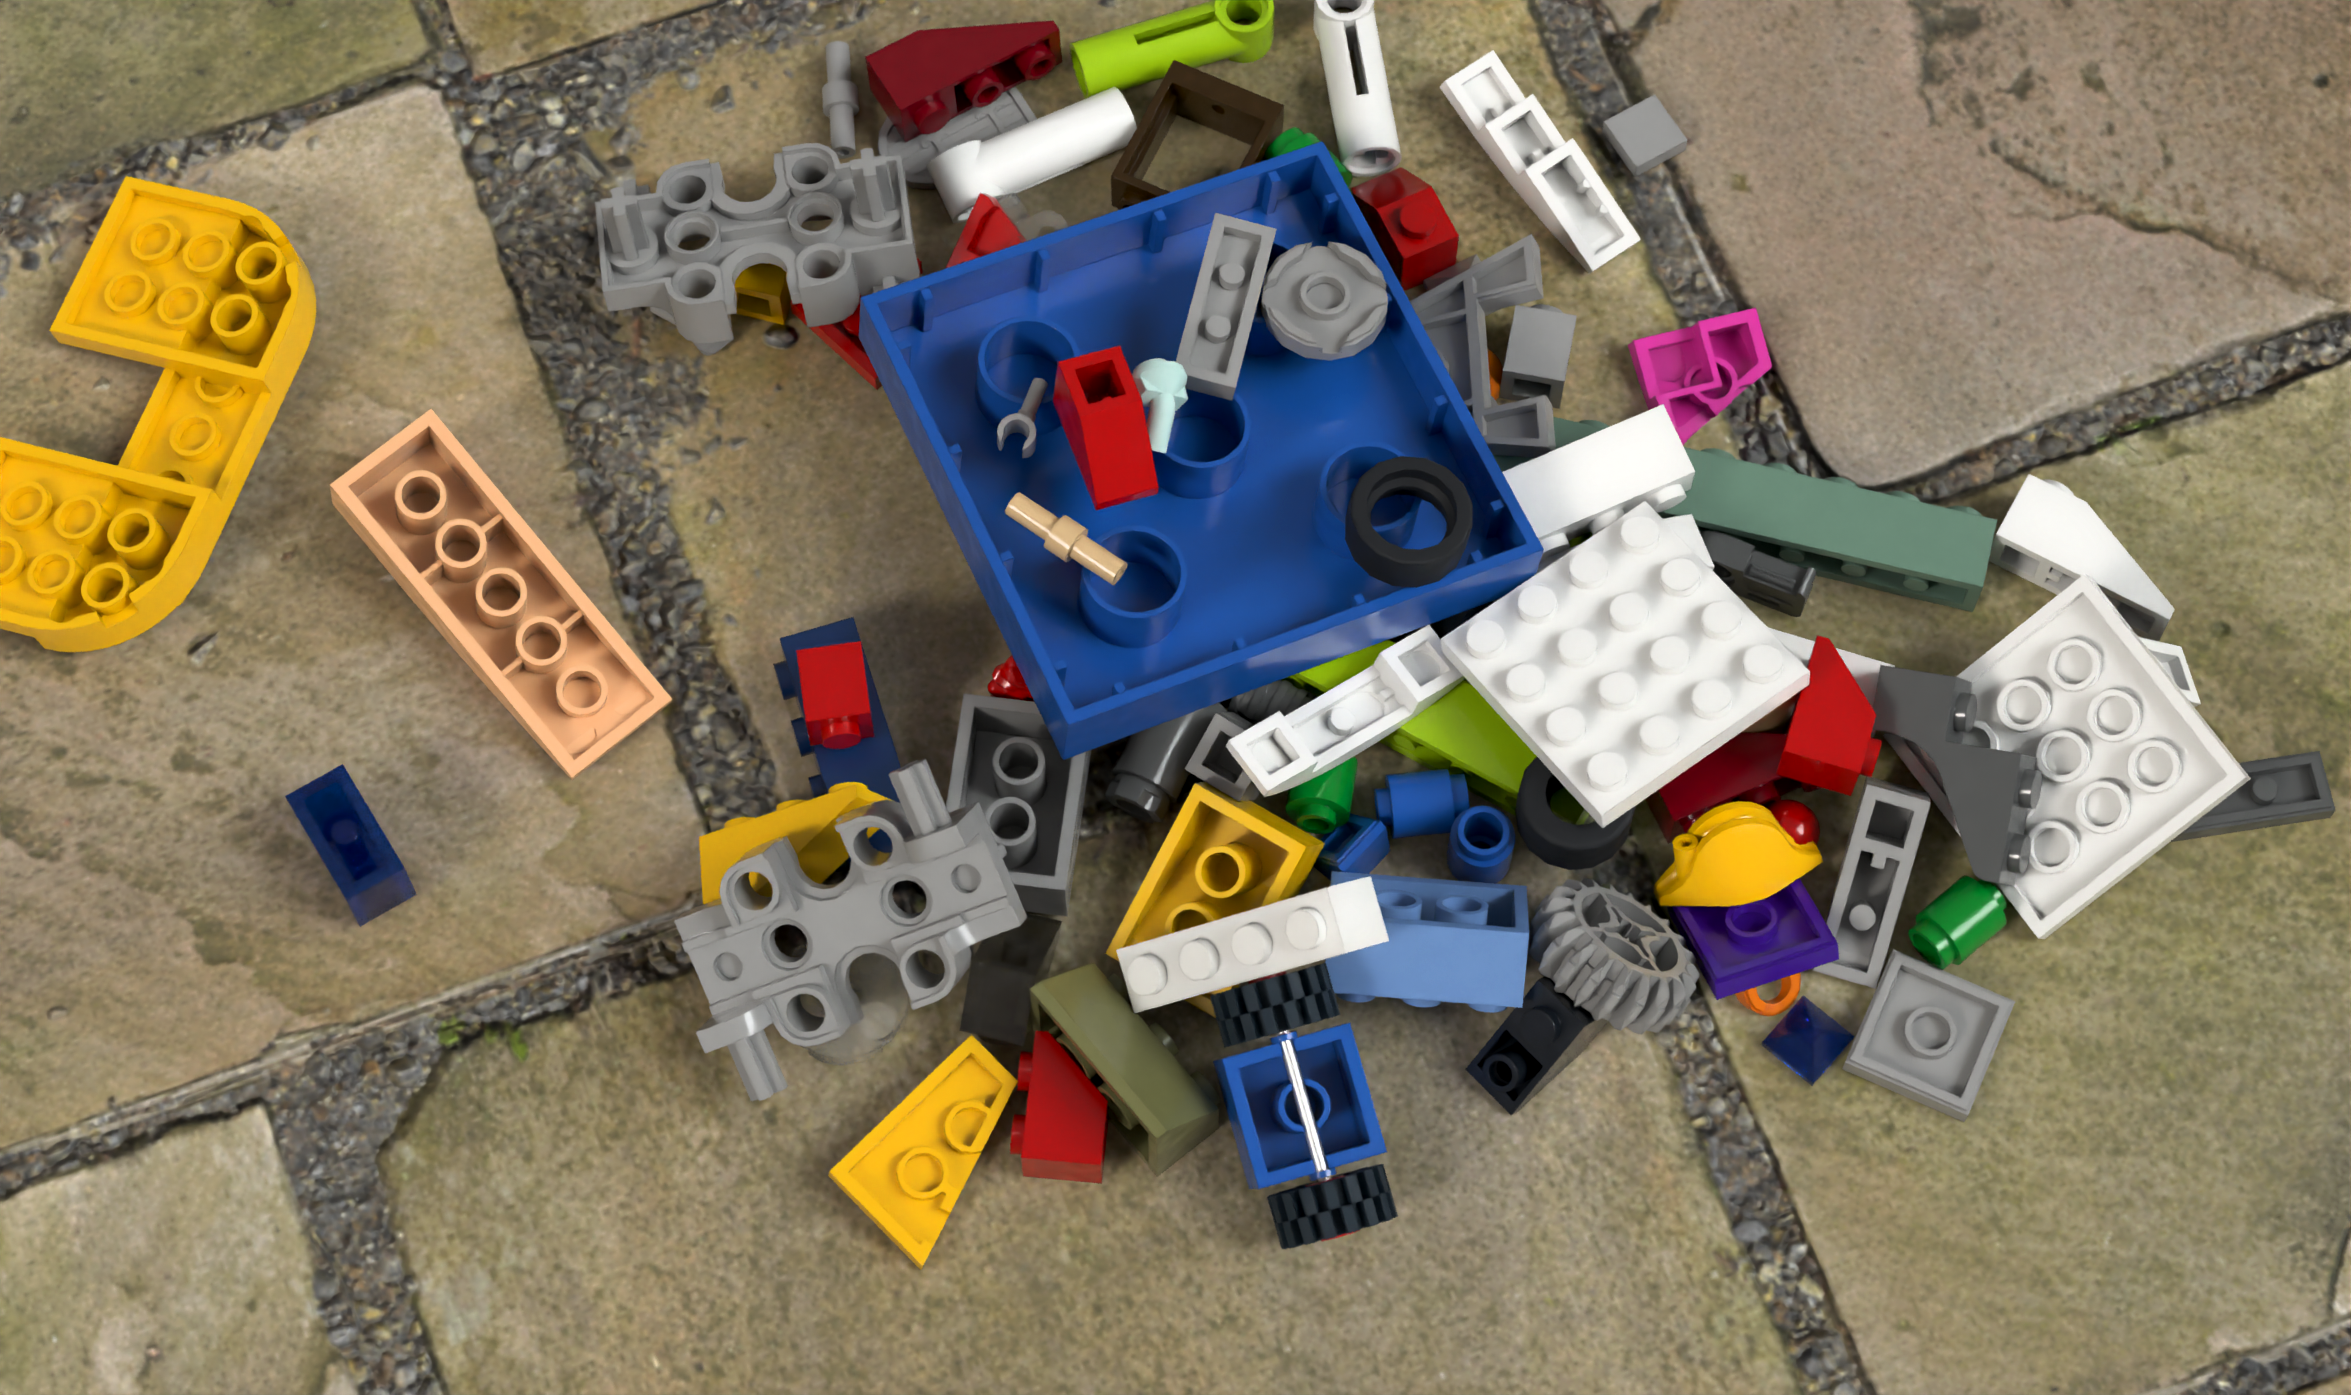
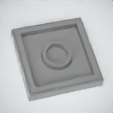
(1928, 1035)

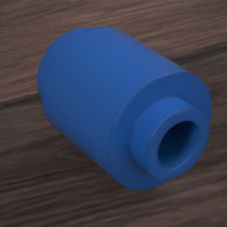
(1421, 802)
(1480, 845)

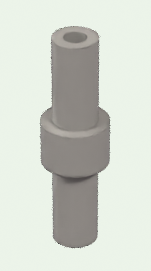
(840, 99)

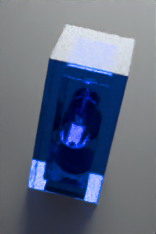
(351, 845)

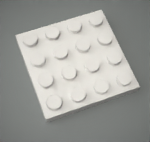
(1624, 663)
(2114, 746)

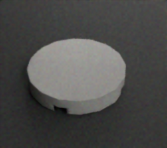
(1339, 311)

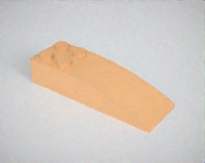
(497, 594)

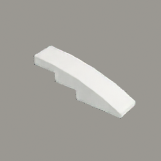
(1539, 164)

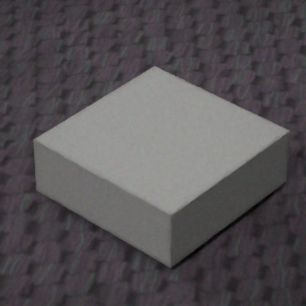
(1644, 135)

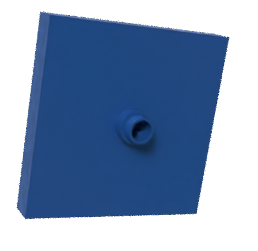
(1244, 547)

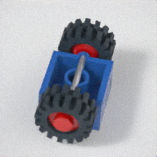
(1301, 1107)

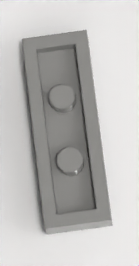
(1224, 304)

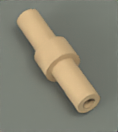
(1066, 538)

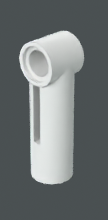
(1364, 121)
(1032, 152)

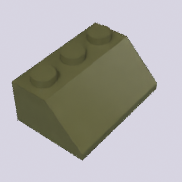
(1131, 1064)

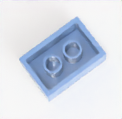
(1442, 946)

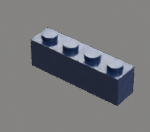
(863, 763)

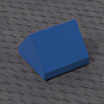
(1353, 847)

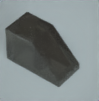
(1001, 979)

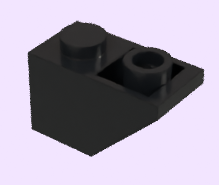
(1533, 1046)

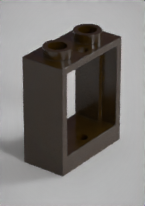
(1203, 101)

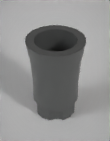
(1154, 764)

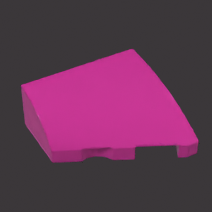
(1700, 367)

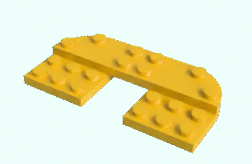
(228, 316)

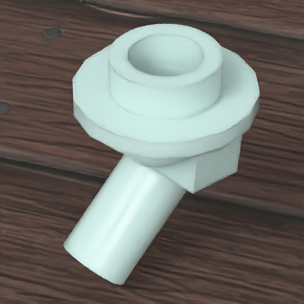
(1163, 392)

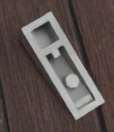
(1874, 878)

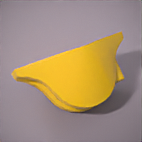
(1733, 859)

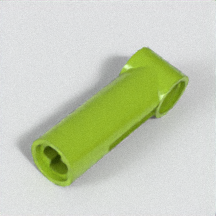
(1189, 36)

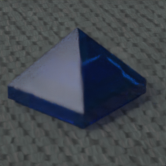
(1807, 1040)

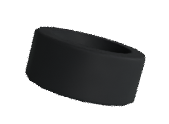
(1414, 478)

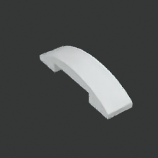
(1347, 718)

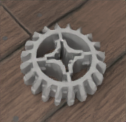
(1612, 956)

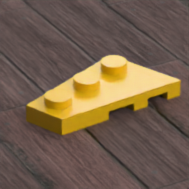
(926, 1148)

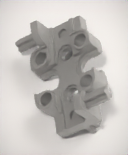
(826, 269)
(759, 985)

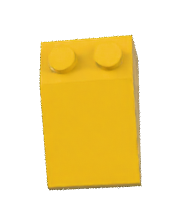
(1215, 865)

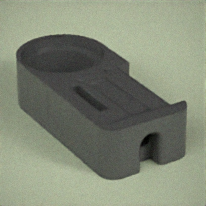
(1758, 574)

